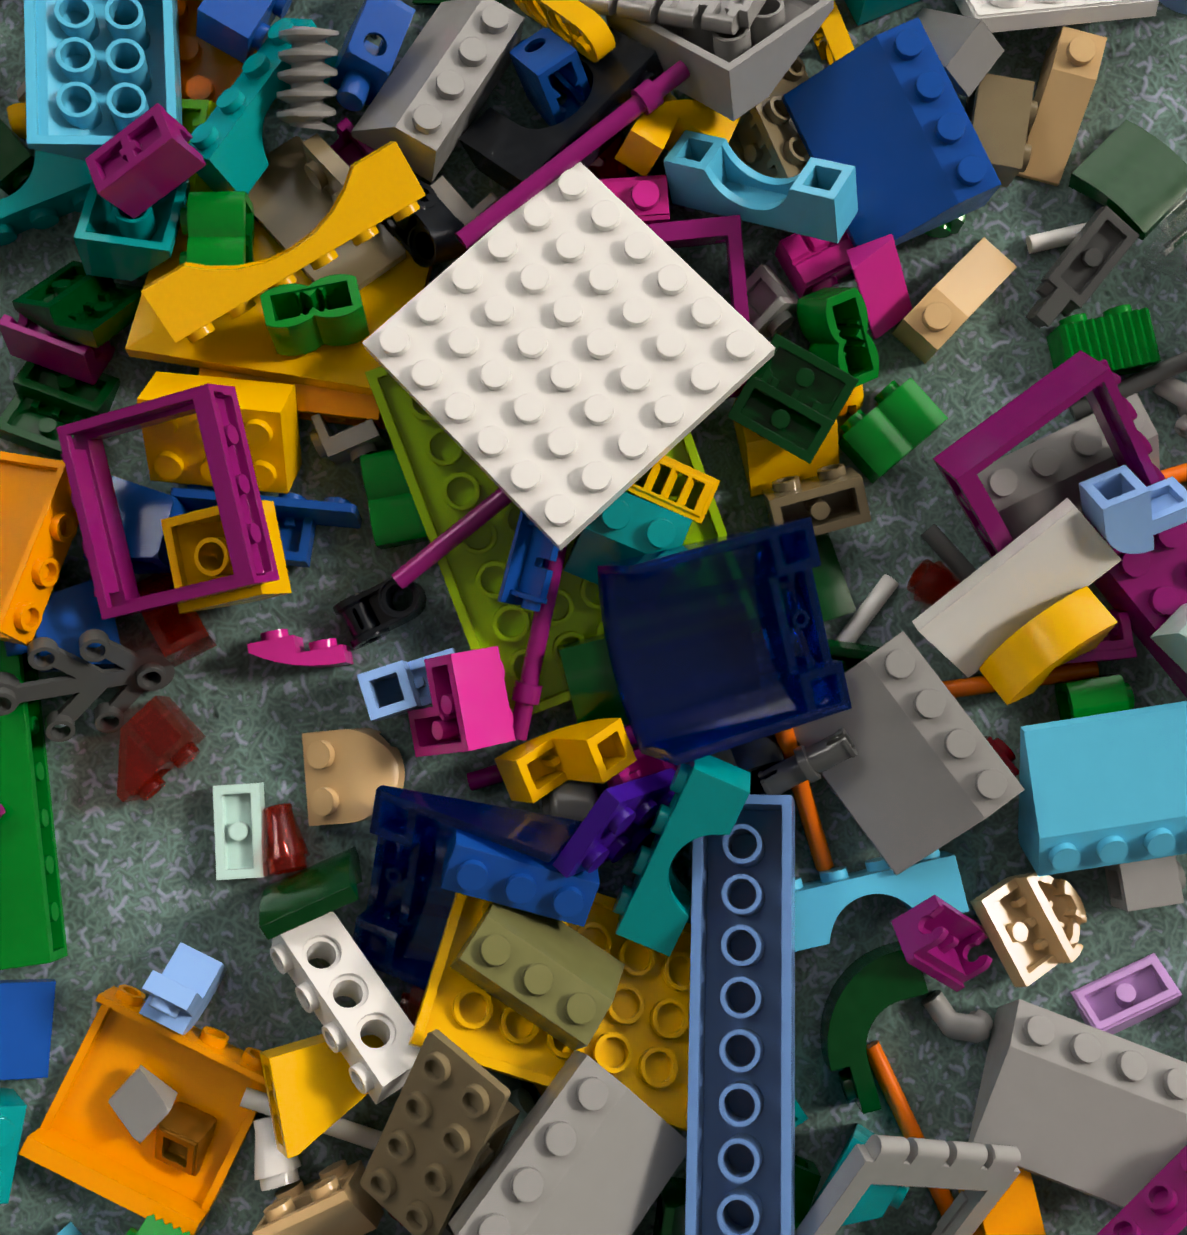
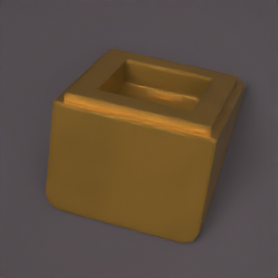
(184, 1138)

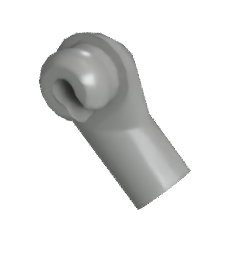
(1176, 393)
(955, 1025)

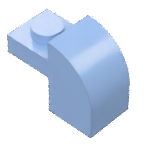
(1131, 512)
(397, 687)
(182, 989)

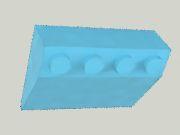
(97, 69)
(1104, 789)

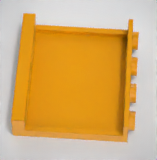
(34, 539)
(94, 1148)

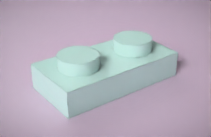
(239, 830)

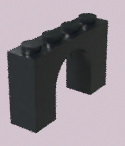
(513, 152)

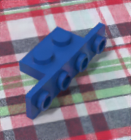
(294, 514)

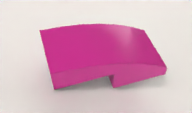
(289, 649)

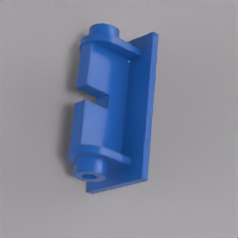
(525, 577)

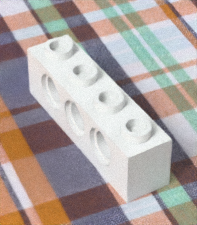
(351, 975)

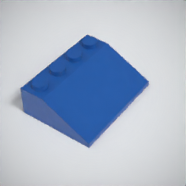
(903, 131)

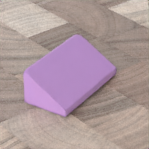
(1127, 995)

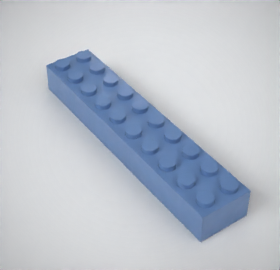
(743, 1026)

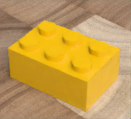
(270, 422)

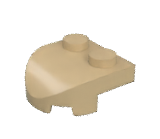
(345, 771)
(1031, 924)

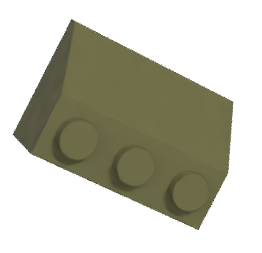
(541, 972)

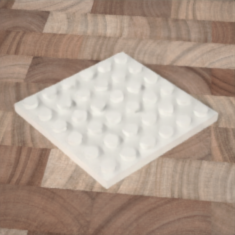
(568, 352)

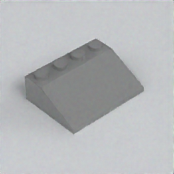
(737, 69)
(919, 759)
(1080, 1103)
(577, 1163)

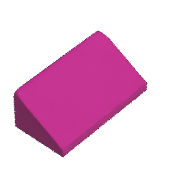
(880, 283)

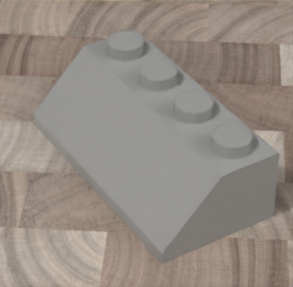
(442, 82)
(1050, 469)

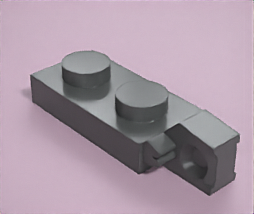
(1082, 267)

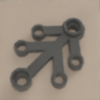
(86, 681)

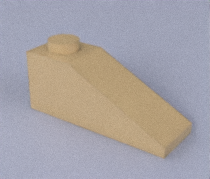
(1062, 99)
(953, 300)

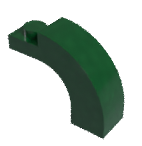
(852, 1006)

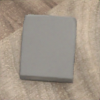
(142, 1102)

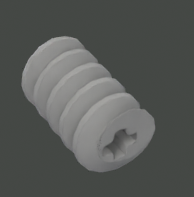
(307, 77)

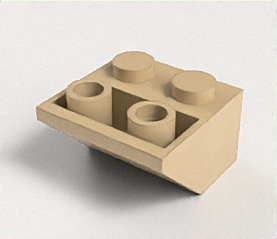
(324, 1207)

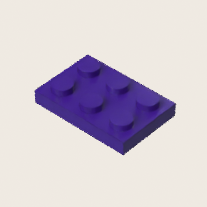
(616, 823)

